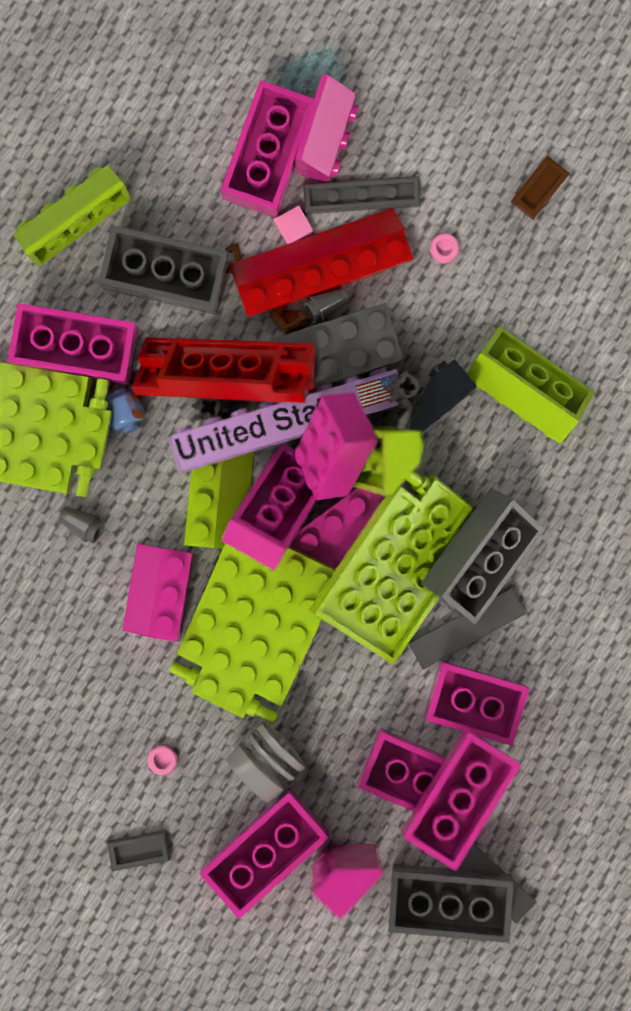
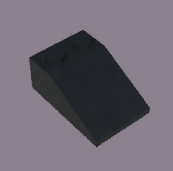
(444, 391)

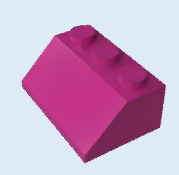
(326, 130)
(158, 592)

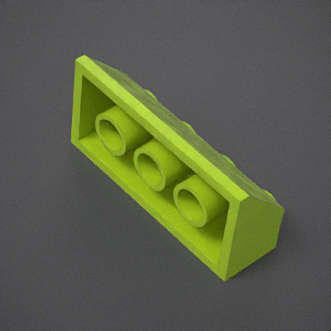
(72, 215)
(530, 385)
(391, 459)
(214, 498)

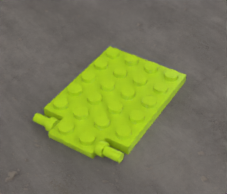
(51, 429)
(378, 583)
(252, 630)

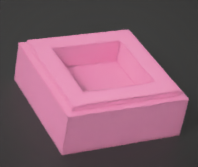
(293, 225)

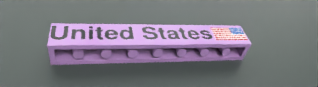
(271, 423)

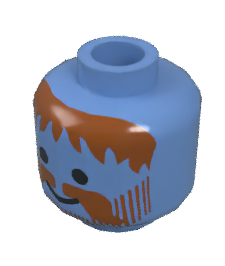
(126, 411)

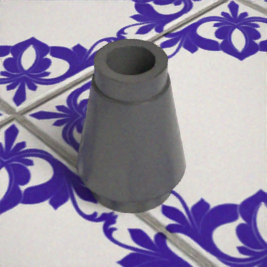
(323, 305)
(84, 525)

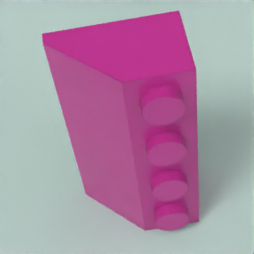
(345, 875)

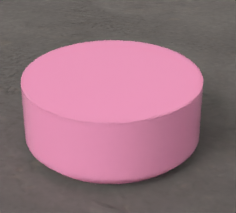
(444, 248)
(162, 759)

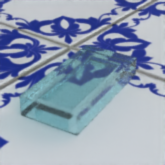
(308, 71)

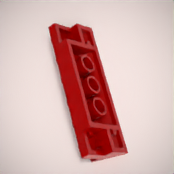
(321, 262)
(226, 369)

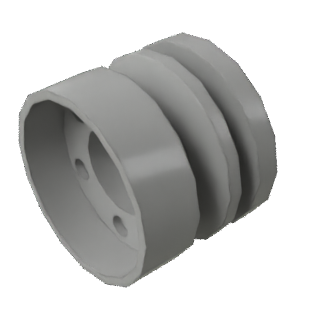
(263, 764)

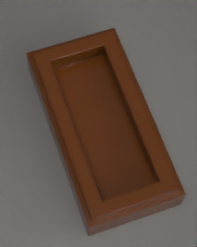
(540, 187)

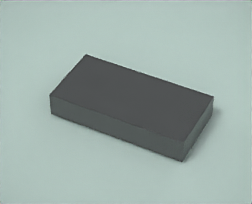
(138, 850)

